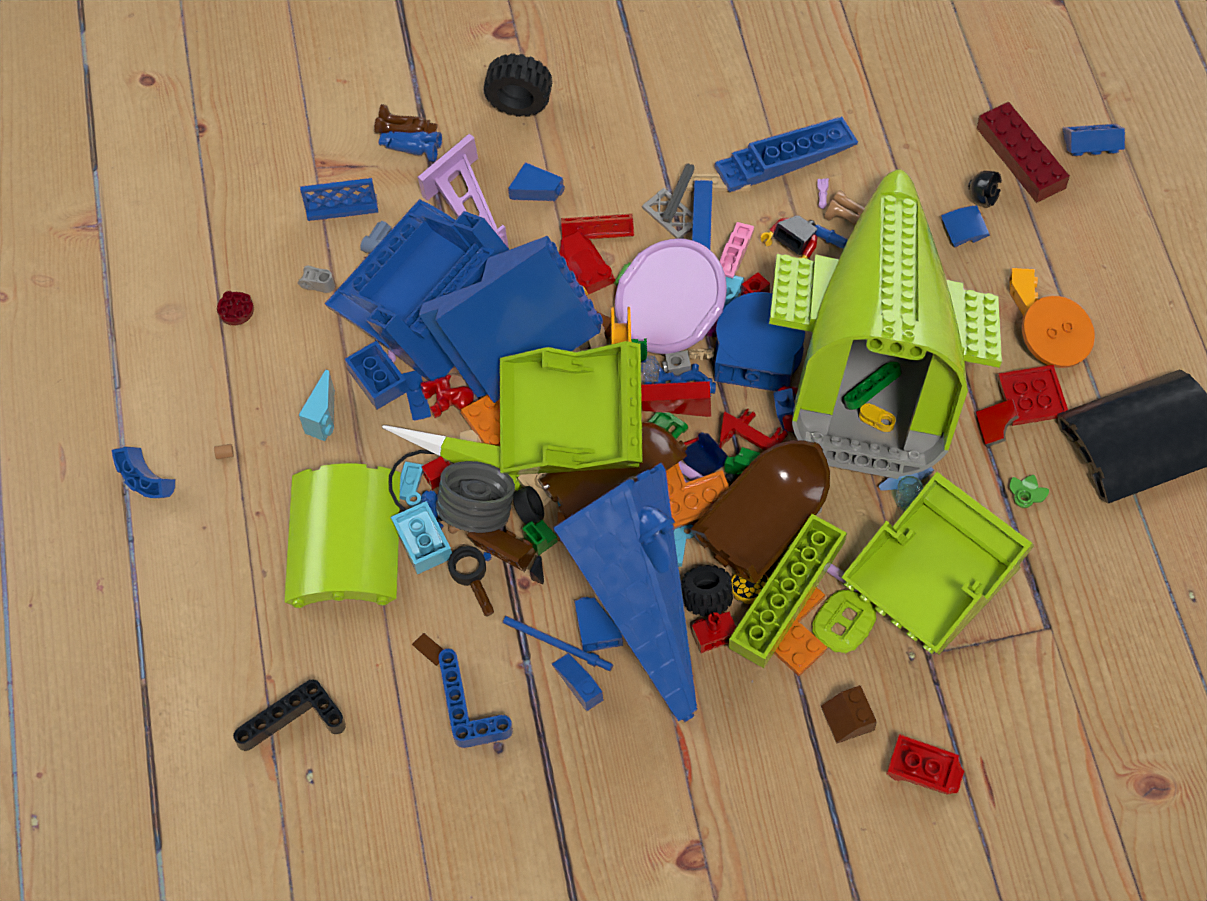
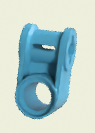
(733, 288)

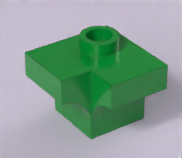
(740, 462)

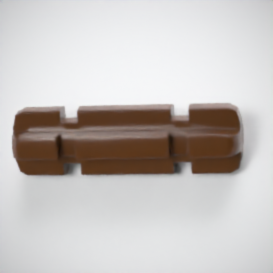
(482, 598)

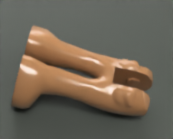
(838, 208)

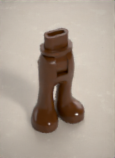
(390, 122)

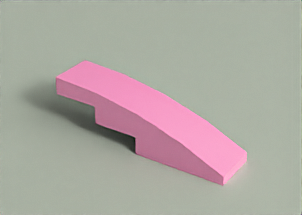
(736, 248)

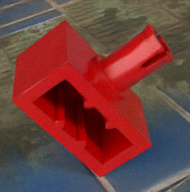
(713, 631)

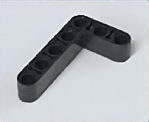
(290, 713)

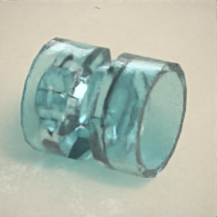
(907, 491)

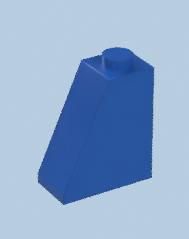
(536, 185)
(595, 626)

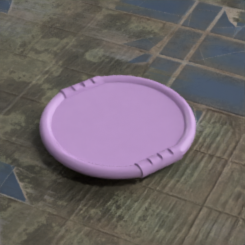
(672, 294)

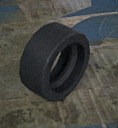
(528, 505)
(466, 551)

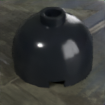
(984, 188)

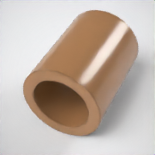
(223, 451)

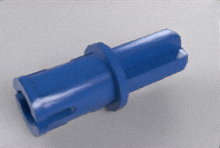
(831, 236)

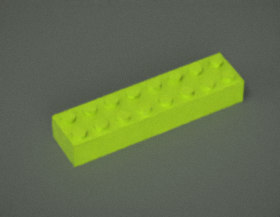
(787, 591)

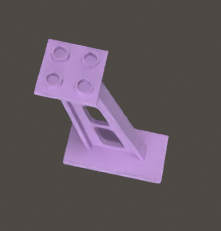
(446, 169)

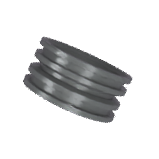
(475, 497)

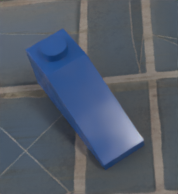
(579, 681)

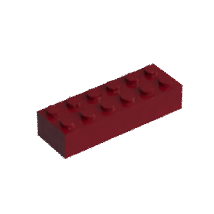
(1022, 152)

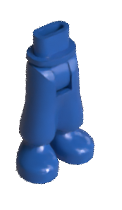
(413, 143)

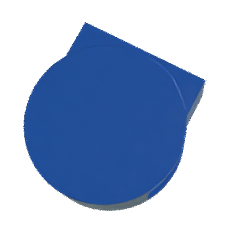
(753, 350)

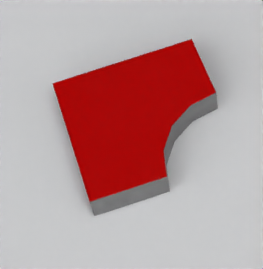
(995, 421)

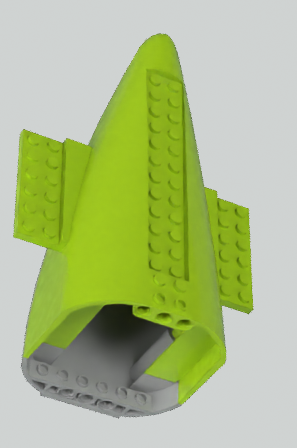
(877, 308)

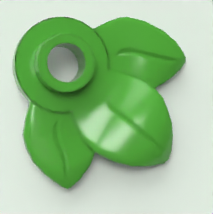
(1027, 489)

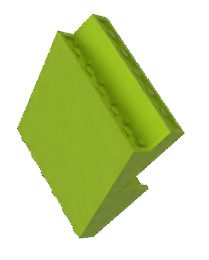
(571, 410)
(937, 564)

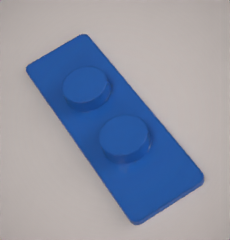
(418, 405)

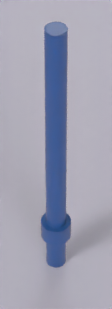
(592, 659)

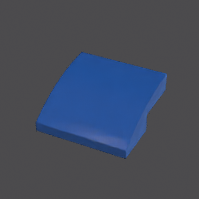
(965, 225)

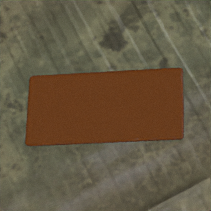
(428, 648)

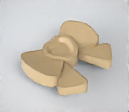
(709, 353)

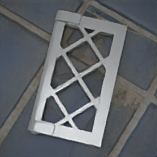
(656, 200)

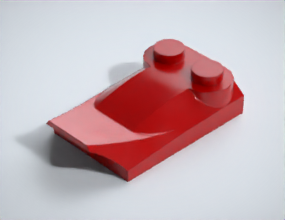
(586, 263)
(925, 766)

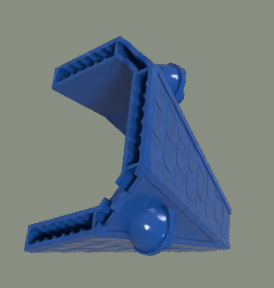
(632, 565)

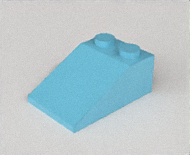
(318, 411)
(422, 537)

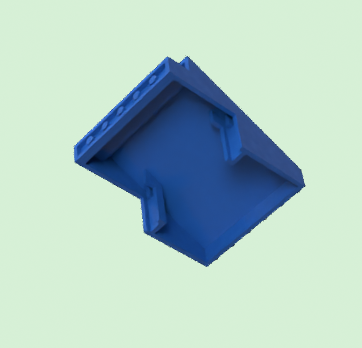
(518, 307)

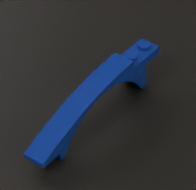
(702, 212)

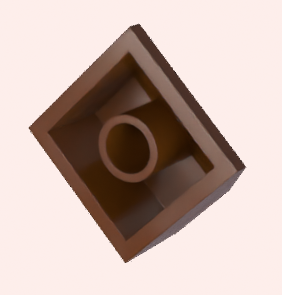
(849, 714)

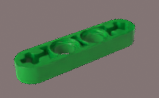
(859, 395)

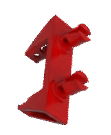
(733, 425)

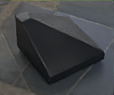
(536, 571)

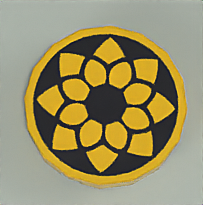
(747, 591)

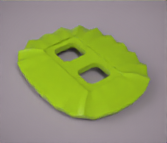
(856, 630)

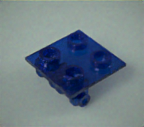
(705, 455)

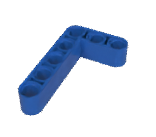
(460, 707)

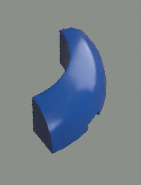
(138, 476)

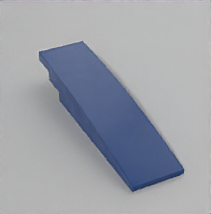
(784, 153)

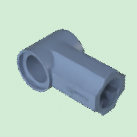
(377, 235)

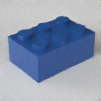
(376, 375)

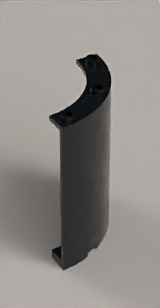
(1141, 434)

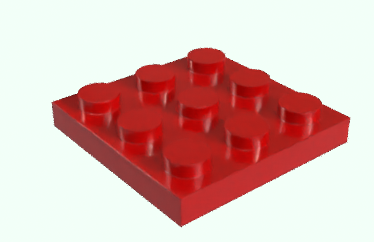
(1034, 393)

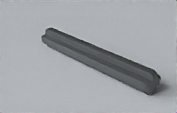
(678, 193)

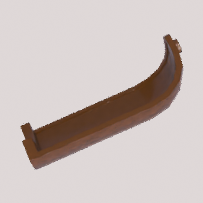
(581, 488)
(766, 508)

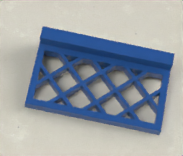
(346, 205)

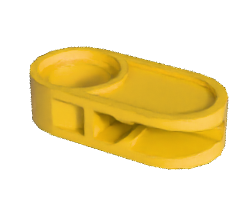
(873, 415)

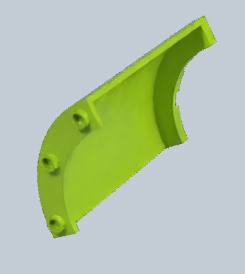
(342, 535)

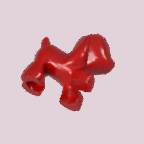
(445, 395)

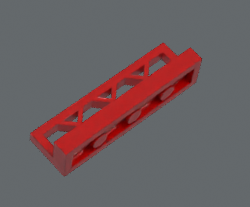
(599, 226)

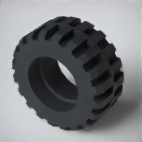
(518, 85)

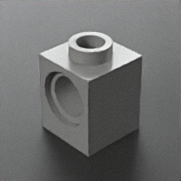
(680, 358)

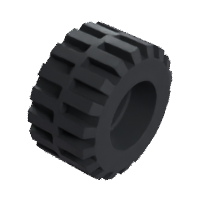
(707, 590)

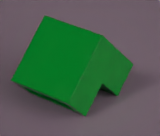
(540, 536)

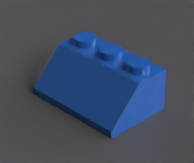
(1094, 139)

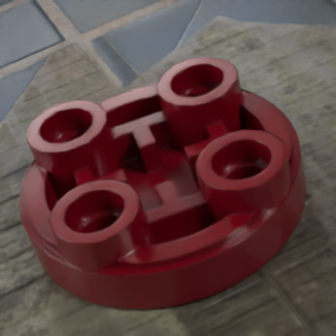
(235, 308)

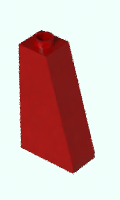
(677, 398)

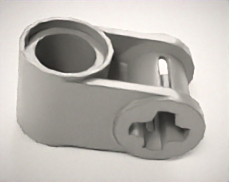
(317, 279)

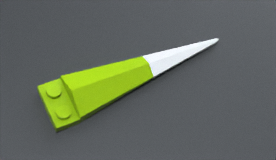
(454, 449)

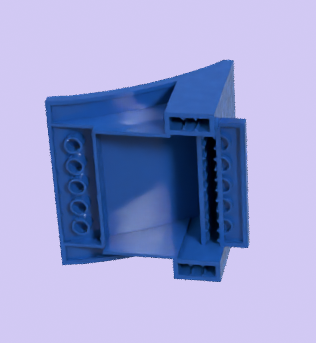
(414, 264)

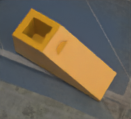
(1022, 288)

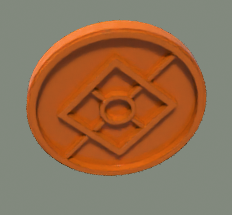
(1058, 331)

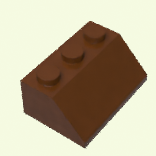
(505, 547)

